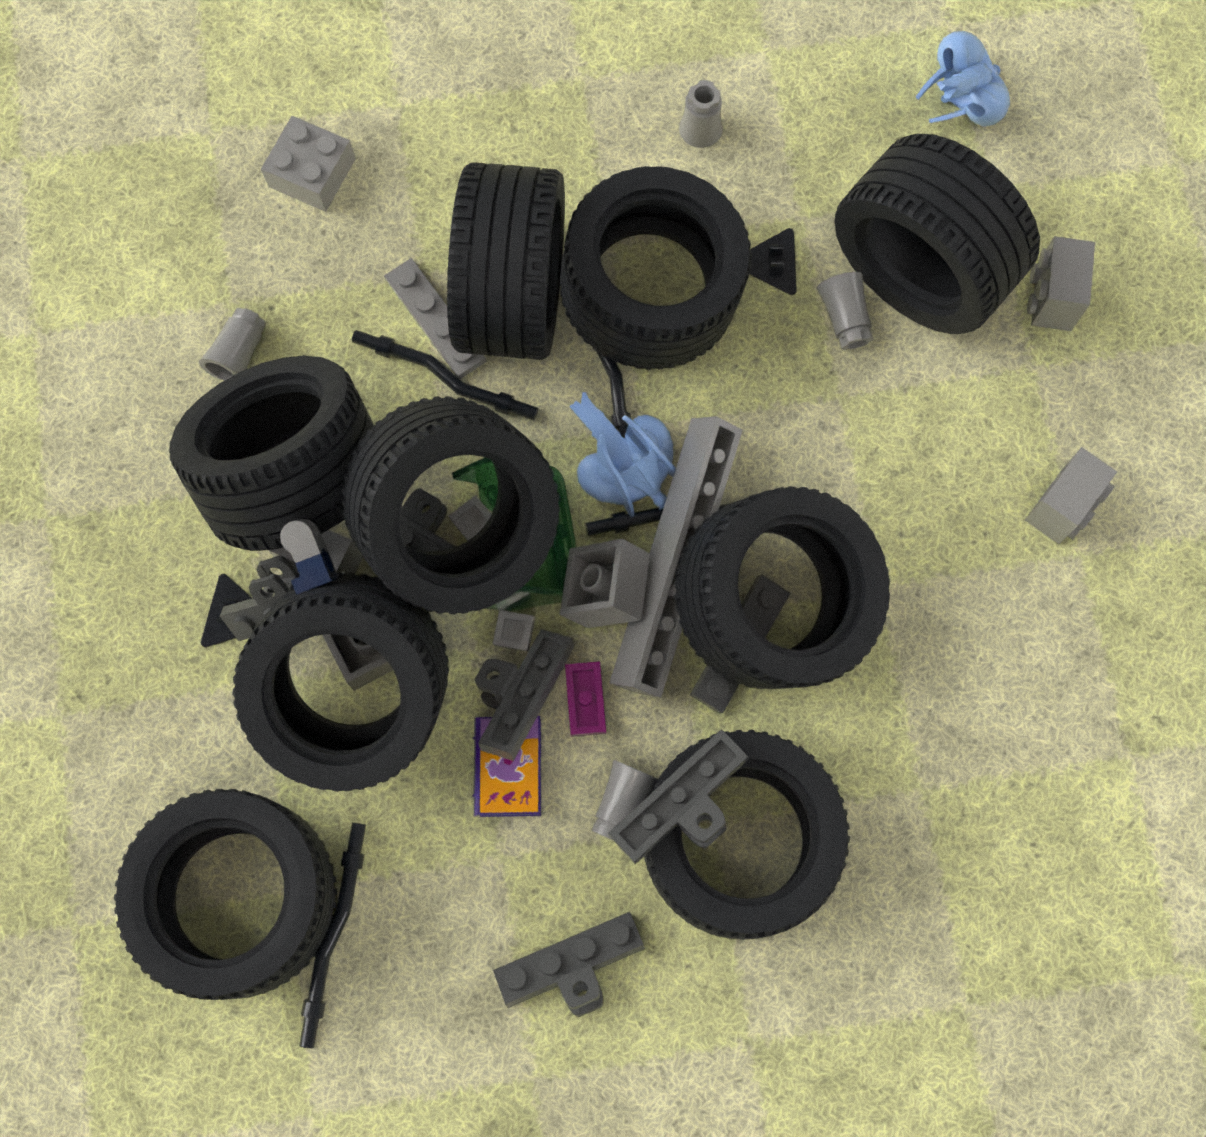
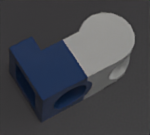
(309, 554)

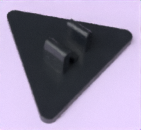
(775, 262)
(225, 594)

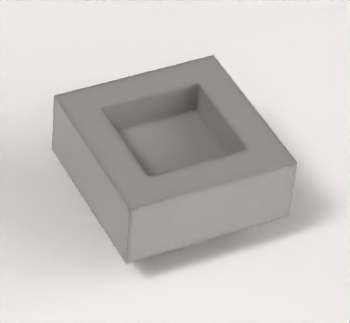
(470, 517)
(514, 630)

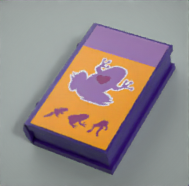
(506, 785)

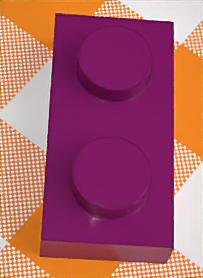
(585, 699)

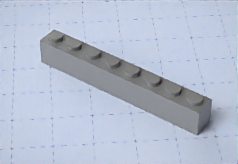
(692, 497)

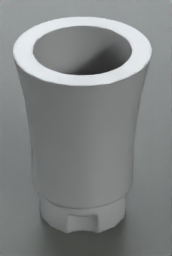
(701, 119)
(847, 309)
(234, 345)
(623, 793)

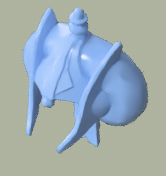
(969, 80)
(628, 466)

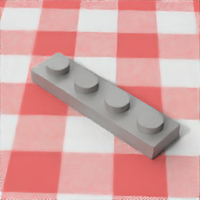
(430, 314)

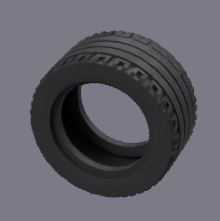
(664, 205)
(938, 233)
(505, 260)
(270, 449)
(500, 554)
(850, 577)
(319, 749)
(822, 853)
(150, 883)

